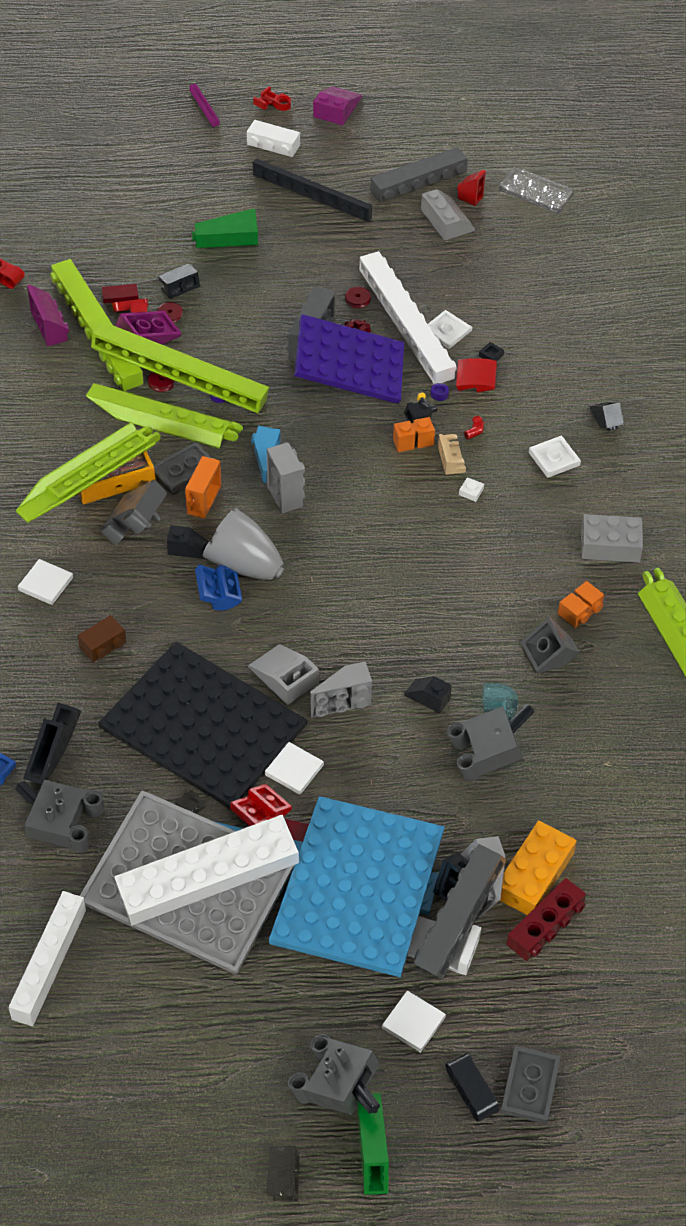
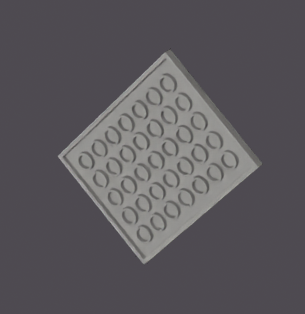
(214, 928)

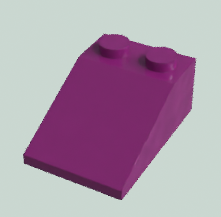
(335, 104)
(150, 325)

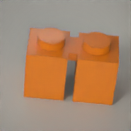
(406, 432)
(579, 608)

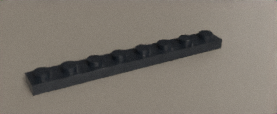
(312, 190)

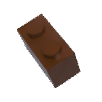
(102, 638)

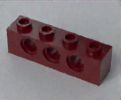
(564, 894)

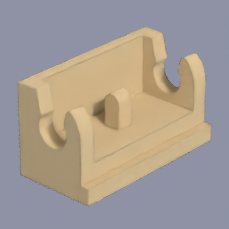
(451, 454)

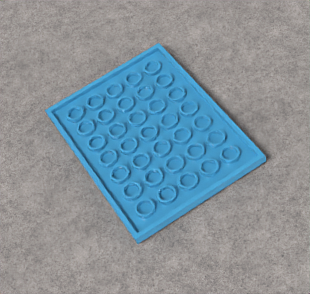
(358, 886)

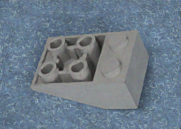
(286, 673)
(342, 691)
(494, 896)

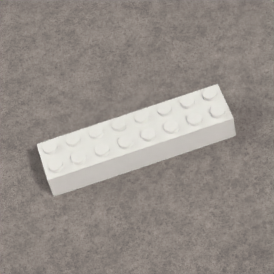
(207, 869)

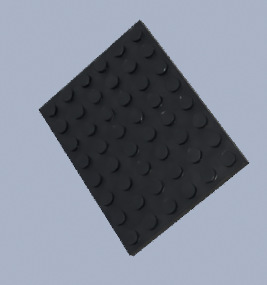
(203, 724)

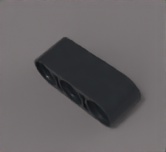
(472, 1087)

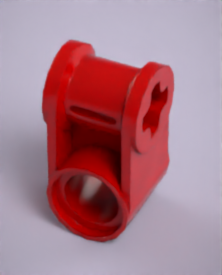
(10, 274)

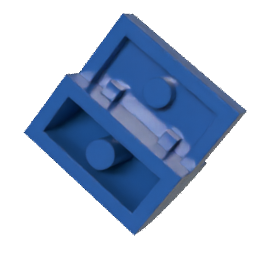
(218, 586)

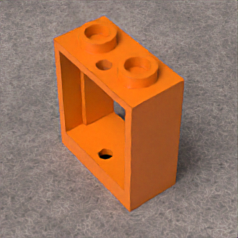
(203, 487)

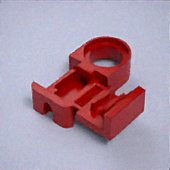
(269, 98)
(135, 306)

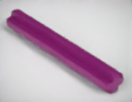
(204, 105)

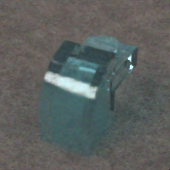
(499, 695)

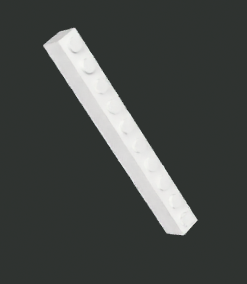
(407, 318)

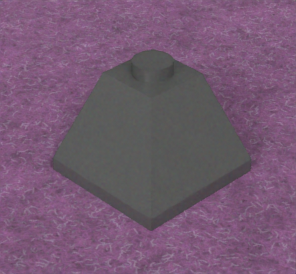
(549, 646)

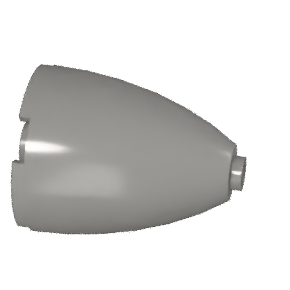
(244, 548)

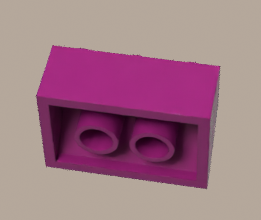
(47, 316)

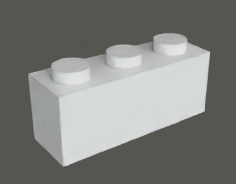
(273, 138)

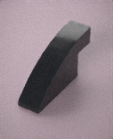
(51, 743)

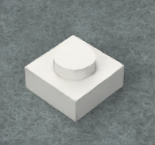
(471, 489)

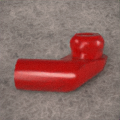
(477, 428)

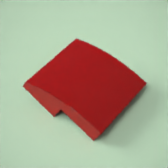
(476, 374)
(260, 805)

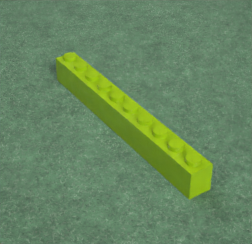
(89, 316)
(179, 367)

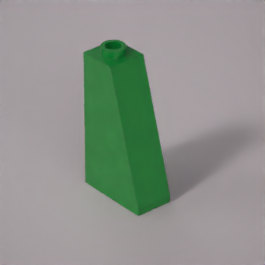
(228, 230)
(373, 1149)

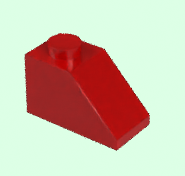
(472, 188)

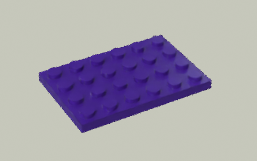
(349, 359)

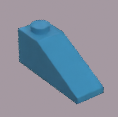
(264, 439)

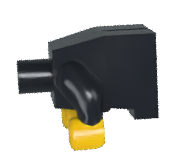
(419, 410)

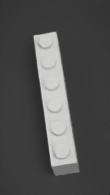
(47, 958)

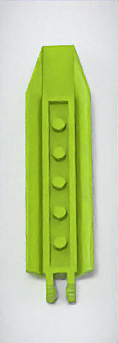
(164, 416)
(86, 469)
(667, 611)

